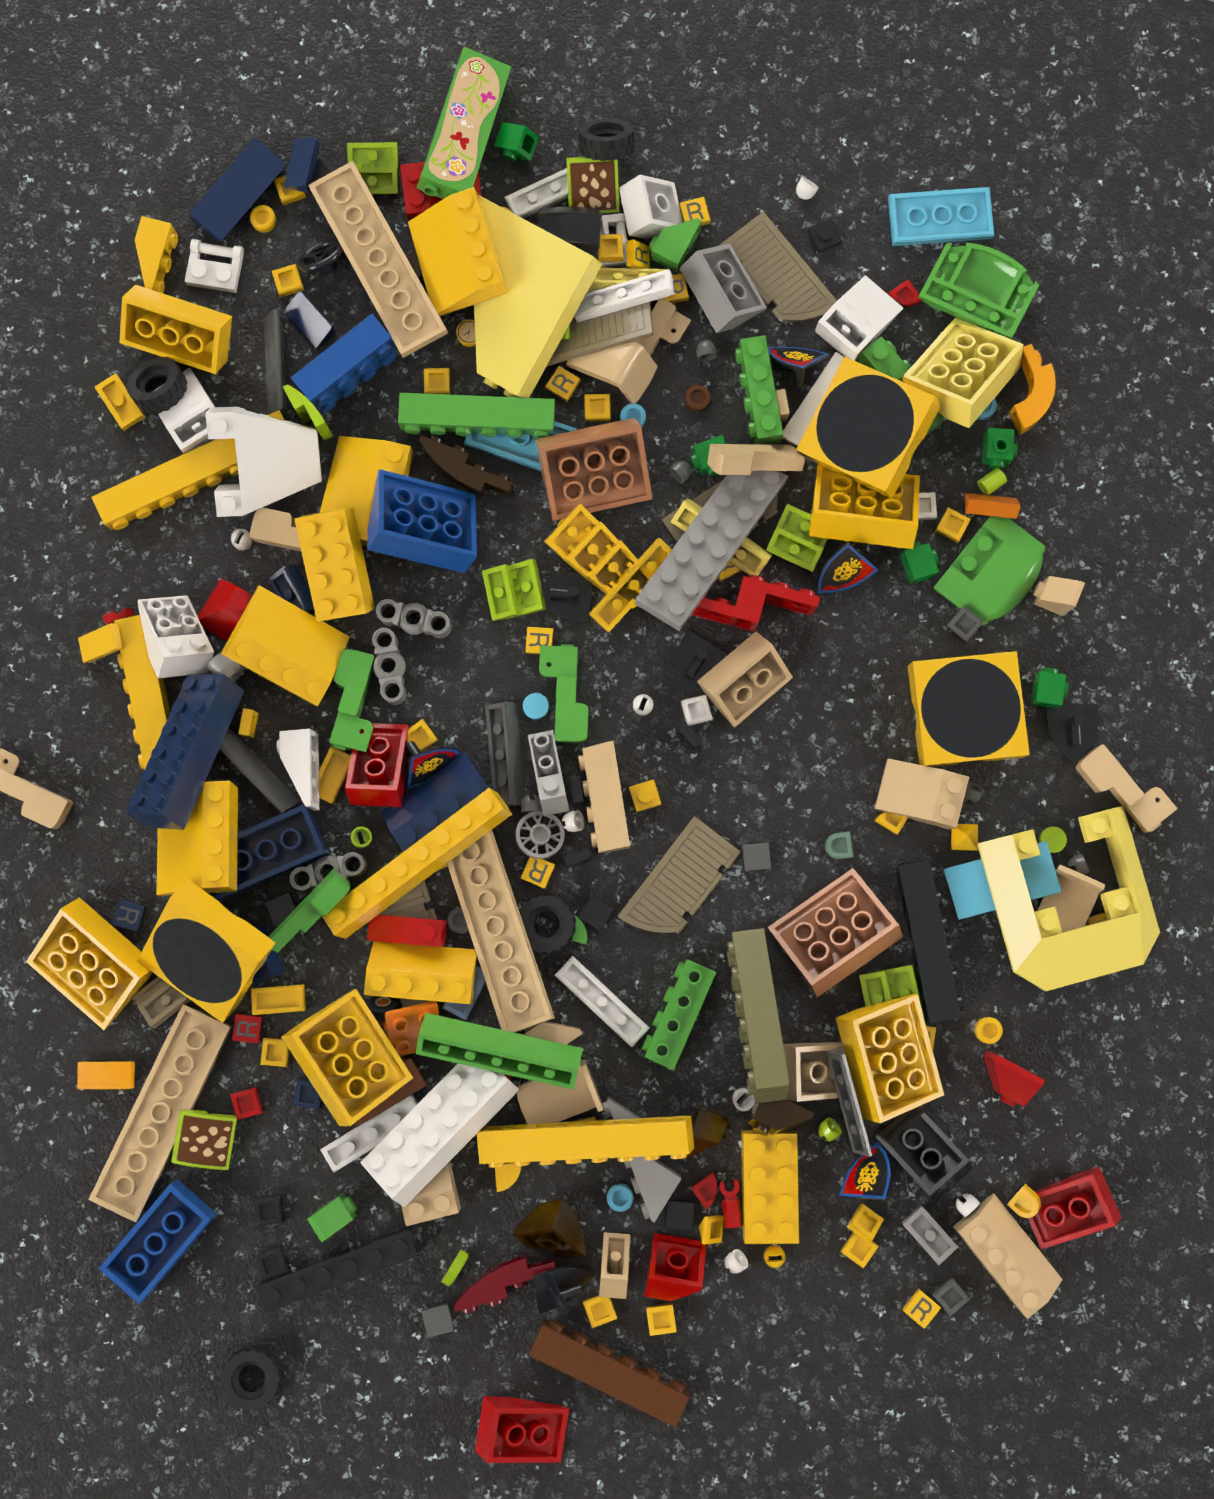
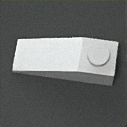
(301, 759)

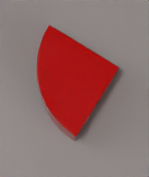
(905, 294)
(112, 616)
(706, 1190)

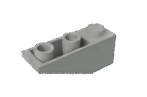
(548, 773)

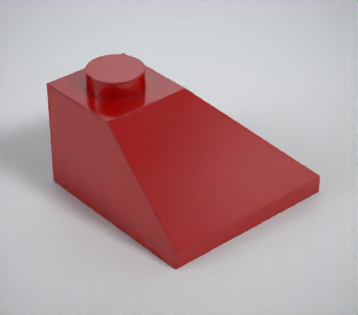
(224, 609)
(1011, 1081)
(675, 1267)

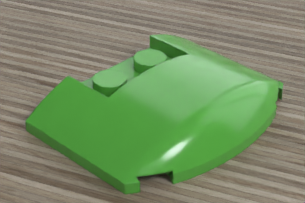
(980, 287)
(993, 570)

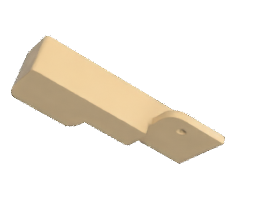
(664, 320)
(744, 458)
(274, 529)
(1104, 772)
(39, 803)

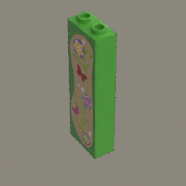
(464, 125)

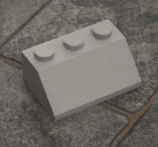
(722, 287)

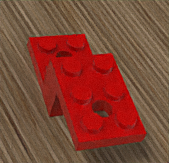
(750, 601)

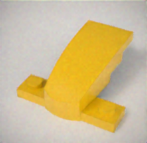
(605, 563)

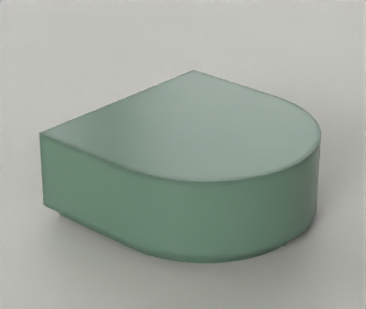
(839, 845)

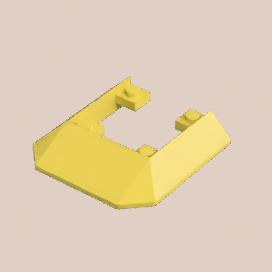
(1035, 938)

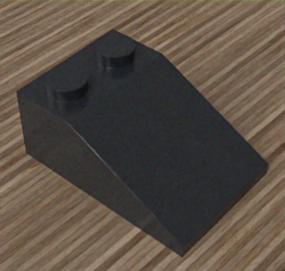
(924, 1153)

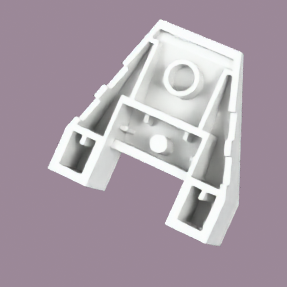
(271, 455)

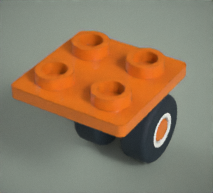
(400, 1024)

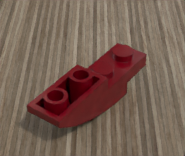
(493, 1284)

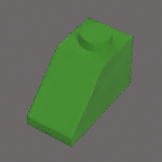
(674, 244)
(332, 1216)

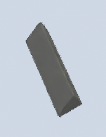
(275, 362)
(505, 752)
(258, 773)
(848, 1102)

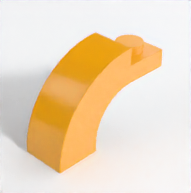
(1040, 394)

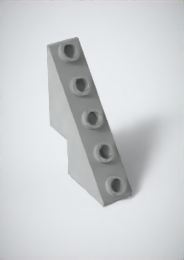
(652, 1177)

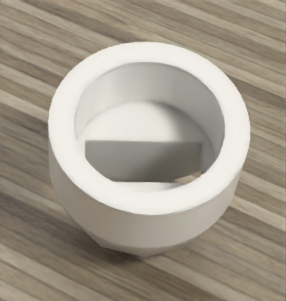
(806, 189)
(245, 541)
(648, 706)
(573, 821)
(746, 1102)
(968, 1206)
(736, 1261)

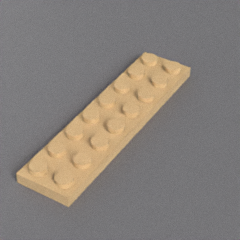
(378, 259)
(499, 936)
(152, 1123)

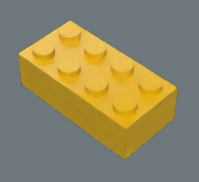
(175, 329)
(334, 564)
(770, 1188)

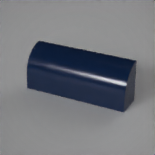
(237, 190)

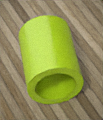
(992, 481)

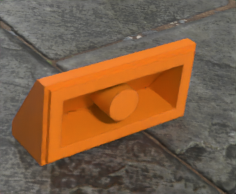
(991, 505)

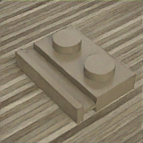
(159, 1001)

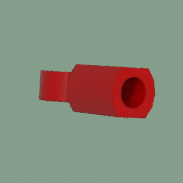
(731, 1206)

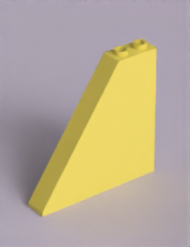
(544, 290)

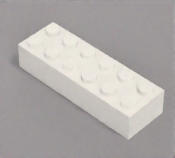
(437, 1130)

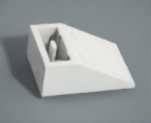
(858, 318)
(187, 419)
(174, 637)

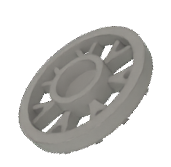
(539, 835)

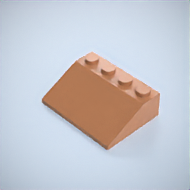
(594, 467)
(836, 932)

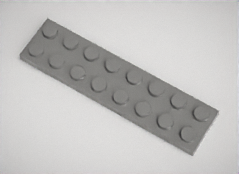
(708, 545)

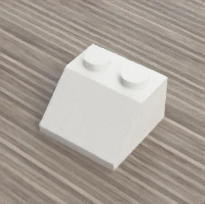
(649, 206)

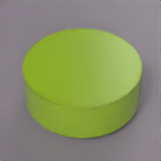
(1055, 838)

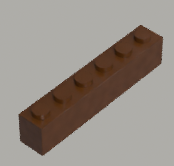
(610, 1373)

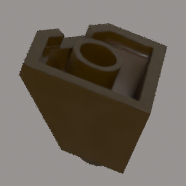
(777, 1116)
(708, 1129)
(554, 1228)

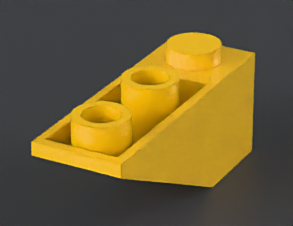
(154, 247)

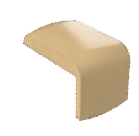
(623, 366)
(1075, 900)
(553, 1103)

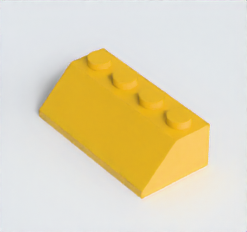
(421, 972)

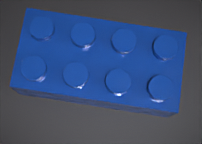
(346, 364)
(158, 1241)

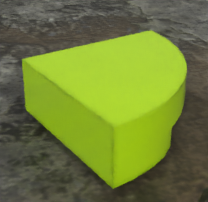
(455, 1268)

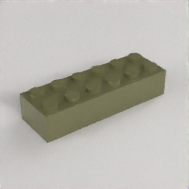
(759, 1014)

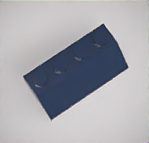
(435, 801)

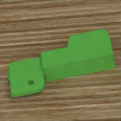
(354, 678)
(570, 717)
(314, 906)

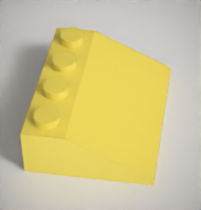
(965, 370)

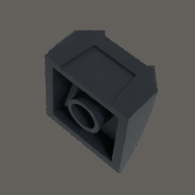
(574, 225)

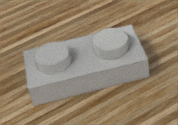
(929, 1235)

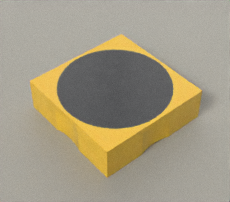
(868, 426)
(968, 709)
(205, 951)

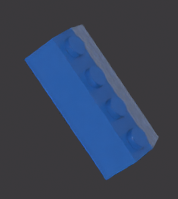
(423, 522)

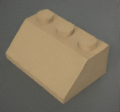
(745, 678)

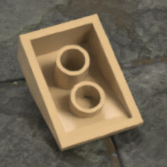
(922, 793)
(810, 1071)
(435, 1200)

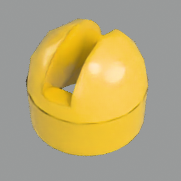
(774, 1250)

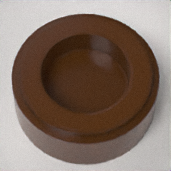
(697, 398)

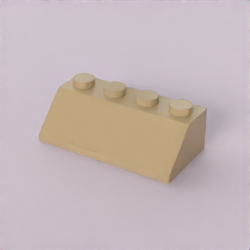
(605, 797)
(1009, 1255)

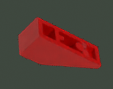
(408, 930)

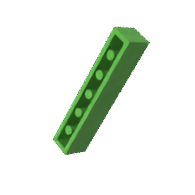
(476, 415)
(499, 1051)

